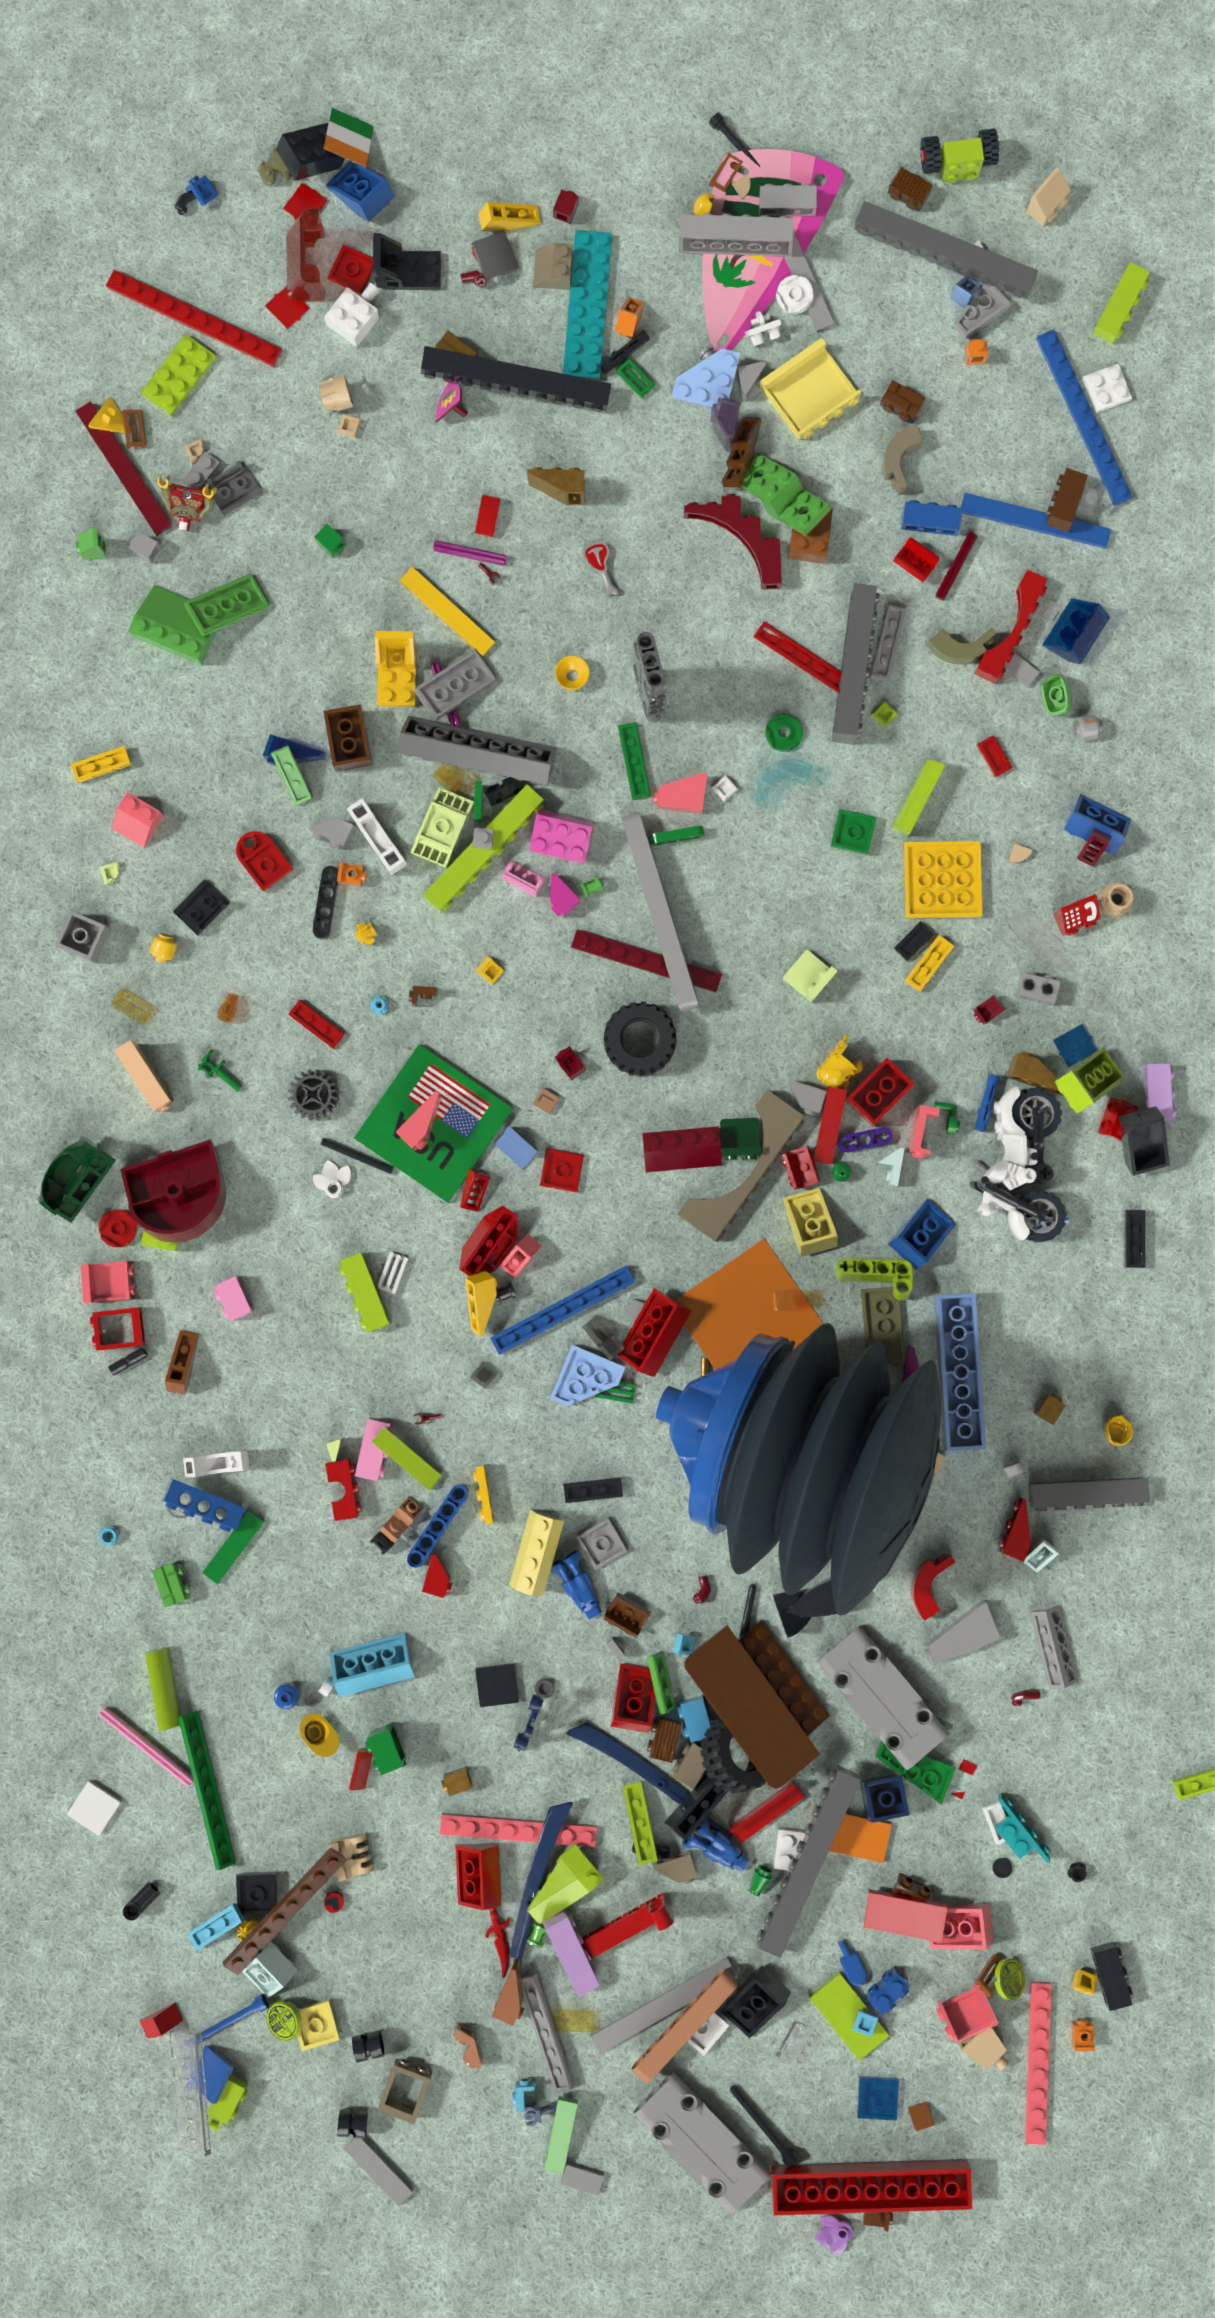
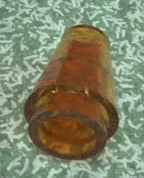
(228, 1008)

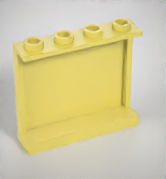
(809, 390)

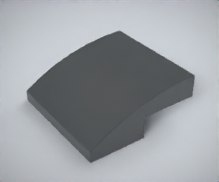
(495, 255)

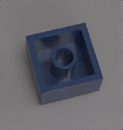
(884, 1798)

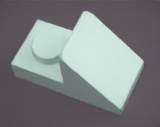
(895, 1161)

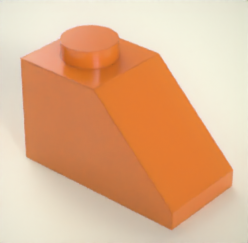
(629, 317)

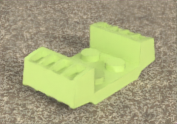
(442, 827)

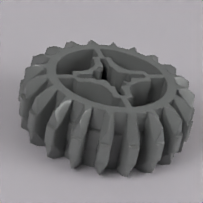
(319, 1088)

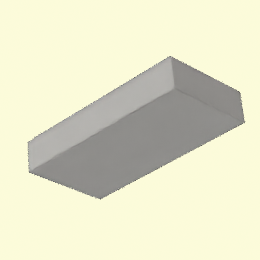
(1021, 670)
(582, 2179)

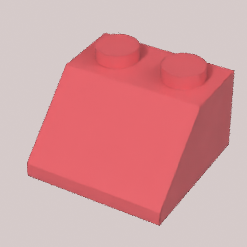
(136, 819)

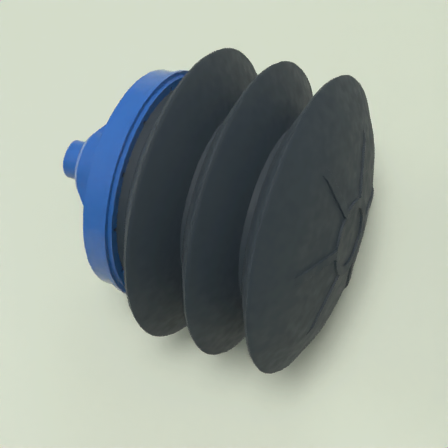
(808, 1458)

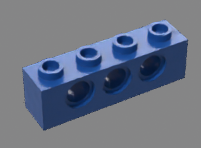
(232, 1511)

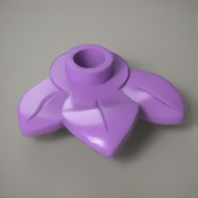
(831, 2235)

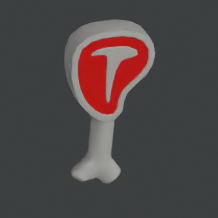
(596, 559)

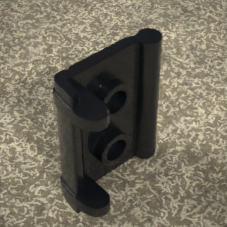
(201, 907)

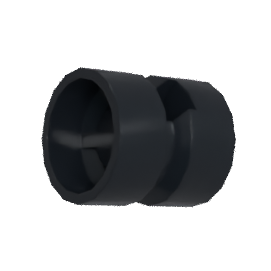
(368, 2046)
(352, 2124)

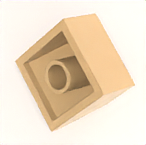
(1049, 198)

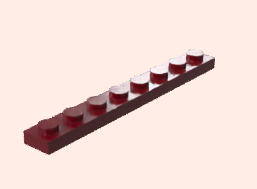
(640, 959)

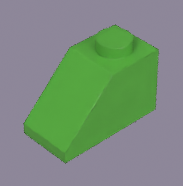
(91, 544)

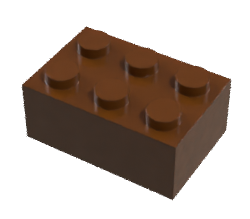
(348, 737)

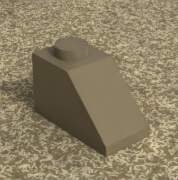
(677, 1867)

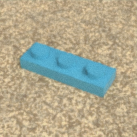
(216, 1926)

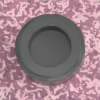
(544, 1688)

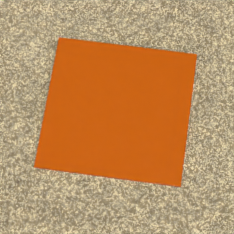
(740, 1304)

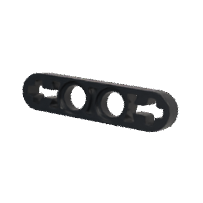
(323, 902)

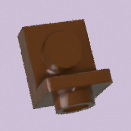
(425, 993)
(878, 2219)

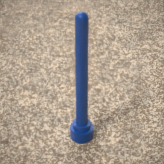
(259, 2004)

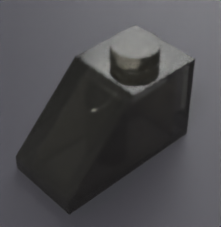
(603, 1337)

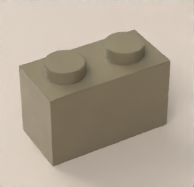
(690, 1767)

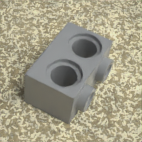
(1037, 993)

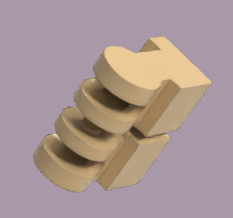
(347, 1847)

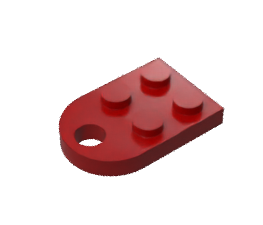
(263, 860)

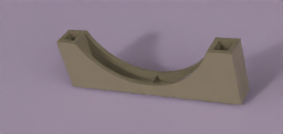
(778, 1124)

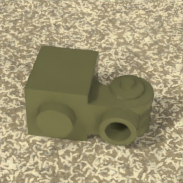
(271, 168)

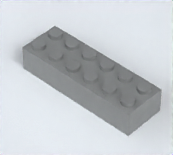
(736, 235)

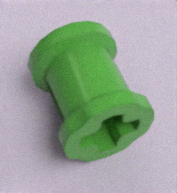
(591, 886)
(537, 1936)

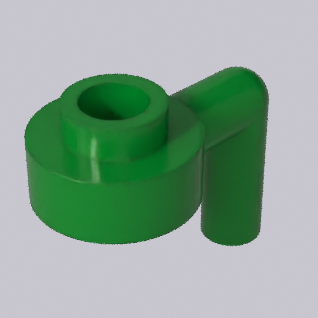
(952, 1123)

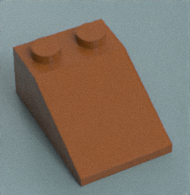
(814, 545)

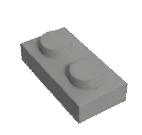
(201, 471)

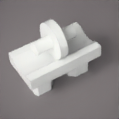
(755, 333)

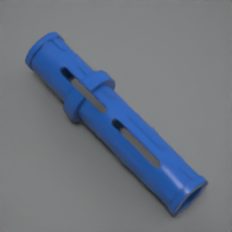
(984, 1111)

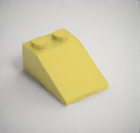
(810, 1222)

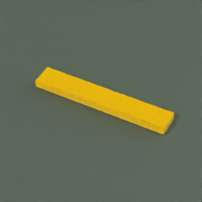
(447, 611)

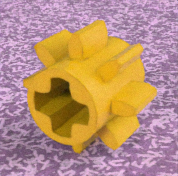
(365, 933)
(245, 1928)

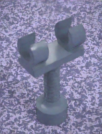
(537, 2112)

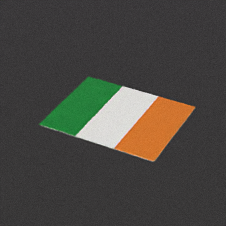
(348, 137)

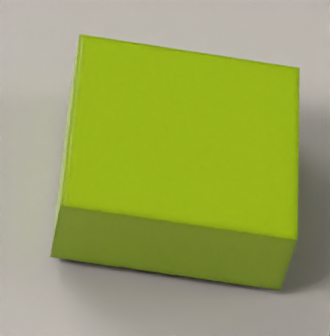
(884, 714)

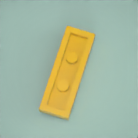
(101, 764)
(929, 963)
(483, 1494)

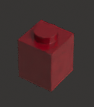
(566, 206)

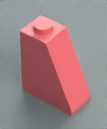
(682, 795)

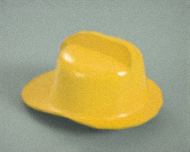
(319, 1735)

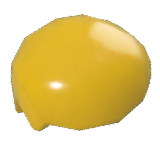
(703, 204)
(1120, 1435)

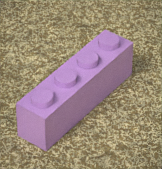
(570, 1953)

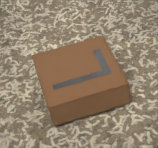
(546, 1101)

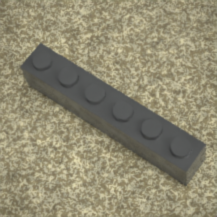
(1089, 1493)

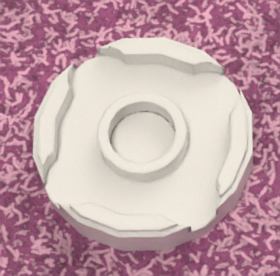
(794, 294)

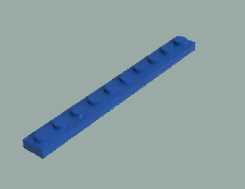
(1084, 417)

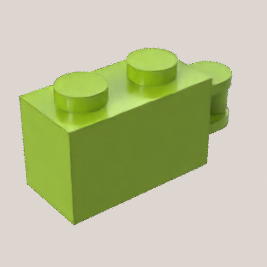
(226, 2105)

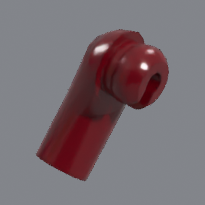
(703, 1594)
(1024, 1695)

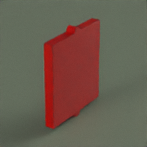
(304, 199)
(285, 309)

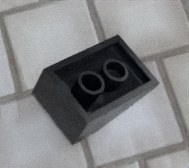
(756, 2001)

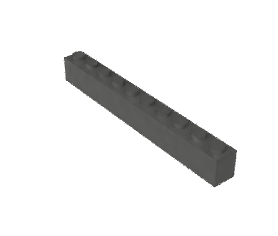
(945, 250)
(808, 1861)

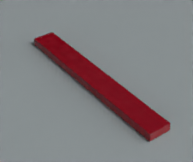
(125, 472)

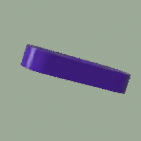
(868, 1132)

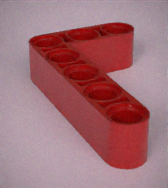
(651, 1912)

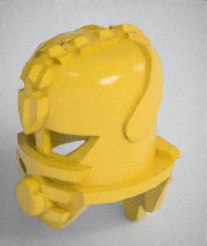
(837, 1067)

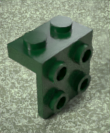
(740, 1138)

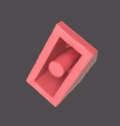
(521, 1255)

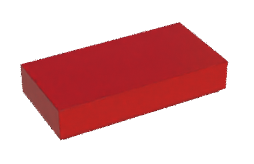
(994, 756)

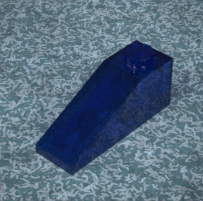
(301, 752)

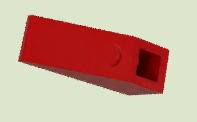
(1017, 1538)

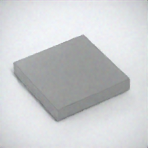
(601, 1543)

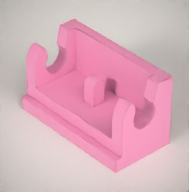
(523, 878)

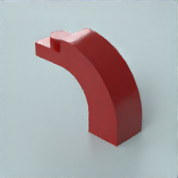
(922, 1584)

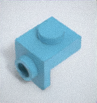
(518, 2097)

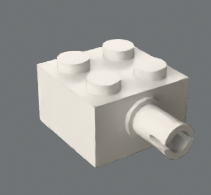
(353, 314)

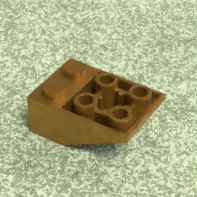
(560, 484)

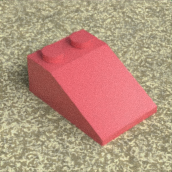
(419, 1125)
(966, 1928)

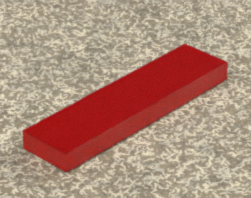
(830, 1125)

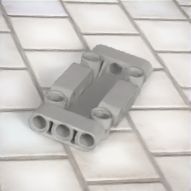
(883, 1698)
(702, 2142)

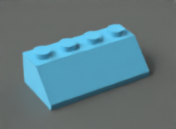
(371, 1665)

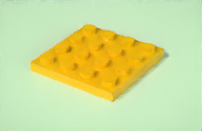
(942, 879)

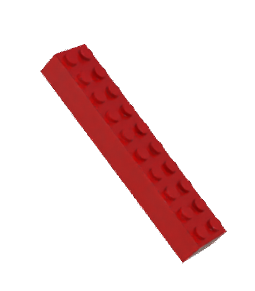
(871, 2187)

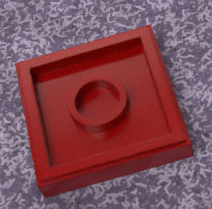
(351, 269)
(561, 1170)

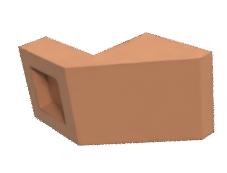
(401, 1519)
(472, 2054)

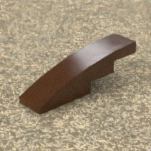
(742, 451)

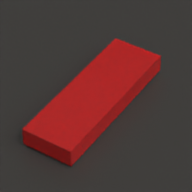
(316, 1024)

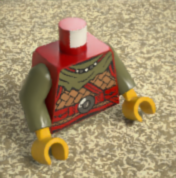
(186, 502)

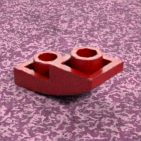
(487, 515)

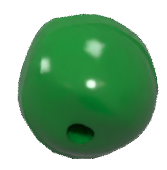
(839, 1167)

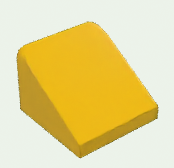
(489, 970)

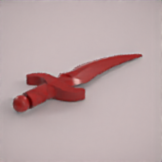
(500, 1939)

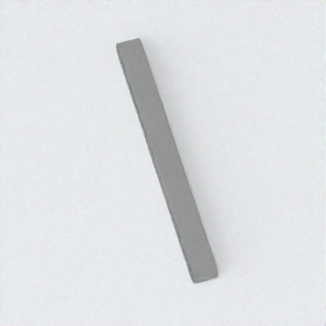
(660, 912)

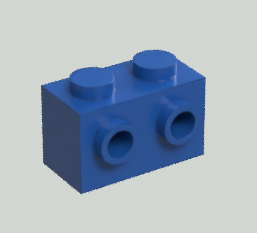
(888, 1990)

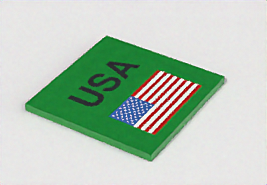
(460, 1133)

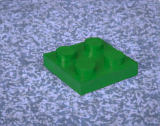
(853, 832)

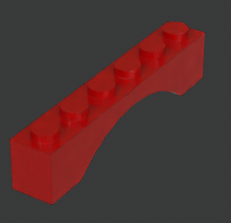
(1027, 594)

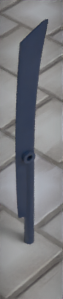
(612, 1748)
(550, 1831)

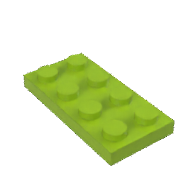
(178, 375)

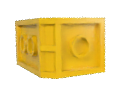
(396, 668)

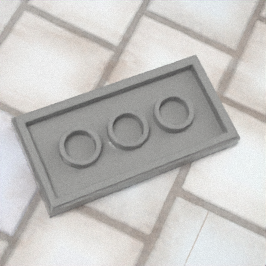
(455, 685)

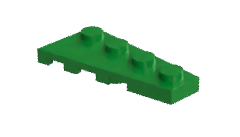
(927, 1774)

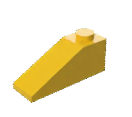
(507, 216)
(481, 1297)

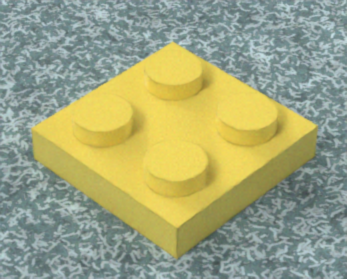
(317, 2025)

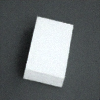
(994, 1814)

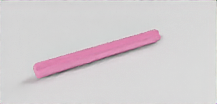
(146, 1746)

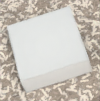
(724, 788)

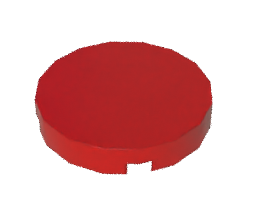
(122, 1232)

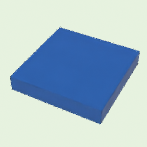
(217, 2073)

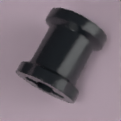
(505, 1293)
(382, 1542)

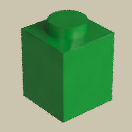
(330, 541)

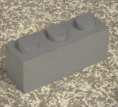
(788, 200)

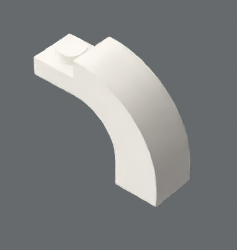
(216, 1463)

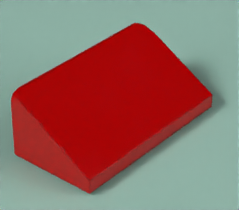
(361, 1770)

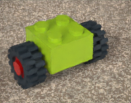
(960, 158)

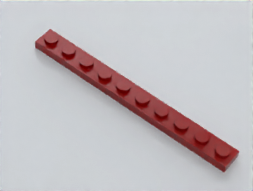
(193, 318)

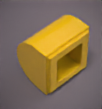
(1084, 1982)

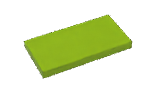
(840, 2007)

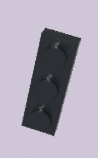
(1134, 1239)
(593, 1490)

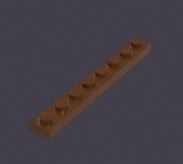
(284, 1911)

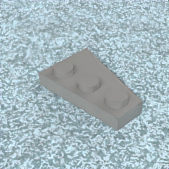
(984, 308)

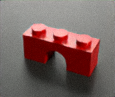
(342, 1472)

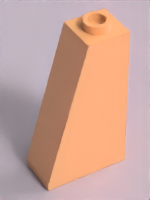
(144, 1076)

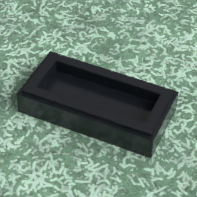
(913, 941)

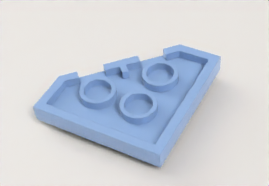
(708, 379)
(585, 1376)

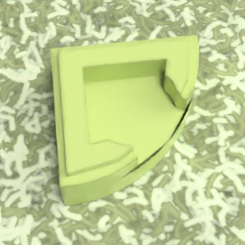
(110, 872)

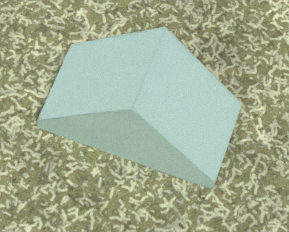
(1040, 1554)

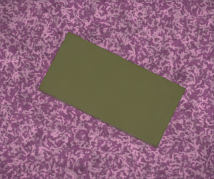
(883, 1322)

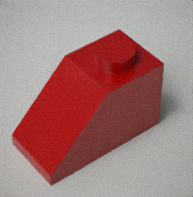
(437, 1578)

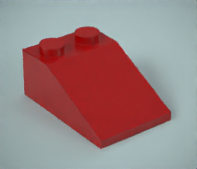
(633, 1699)

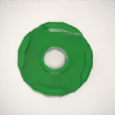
(783, 743)

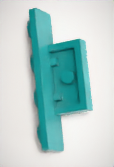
(1017, 1833)

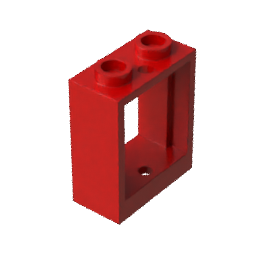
(137, 1325)

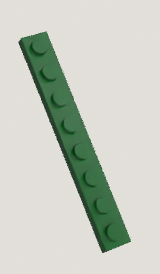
(206, 1790)

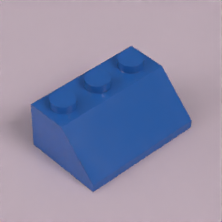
(1089, 815)

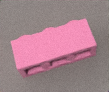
(371, 1457)

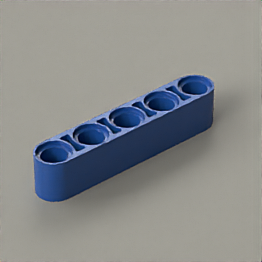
(430, 1532)

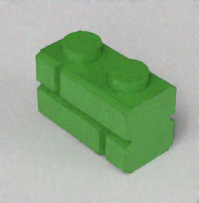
(171, 1583)

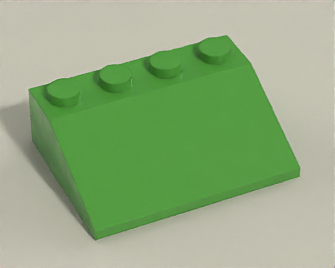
(167, 625)

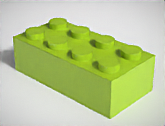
(1090, 1080)

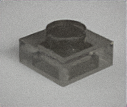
(483, 1375)

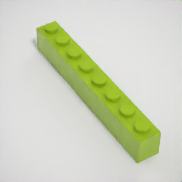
(473, 860)

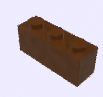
(1066, 499)

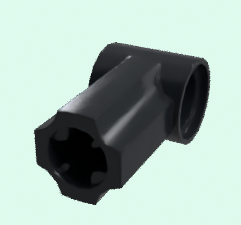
(141, 1901)

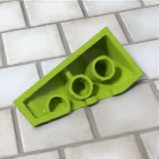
(568, 1882)

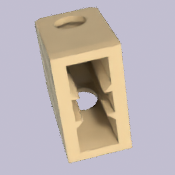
(985, 2049)

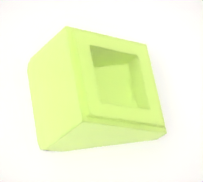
(334, 1449)

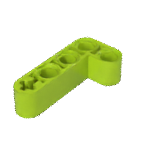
(874, 1275)

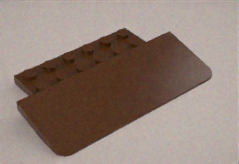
(759, 1699)

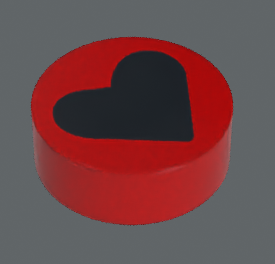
(334, 1902)

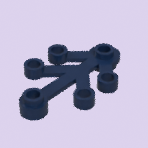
(522, 1739)

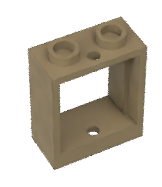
(397, 2109)

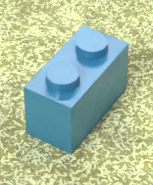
(695, 1717)

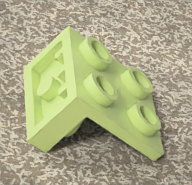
(809, 975)

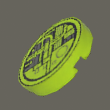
(1010, 1979)
(284, 2020)

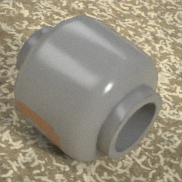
(1088, 728)

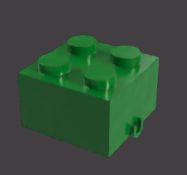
(386, 1749)

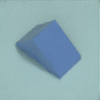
(965, 291)

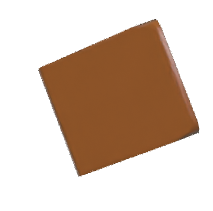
(920, 2116)

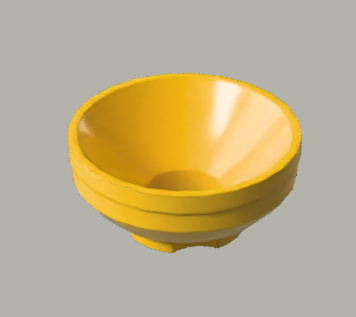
(572, 663)

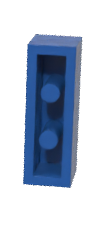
(931, 518)

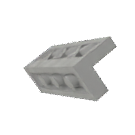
(1052, 1649)

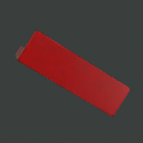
(766, 1811)

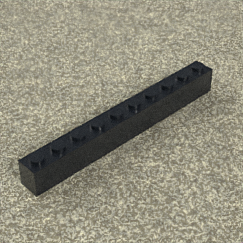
(515, 378)

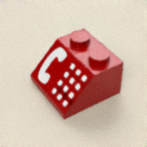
(1077, 915)

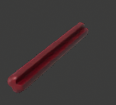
(956, 566)

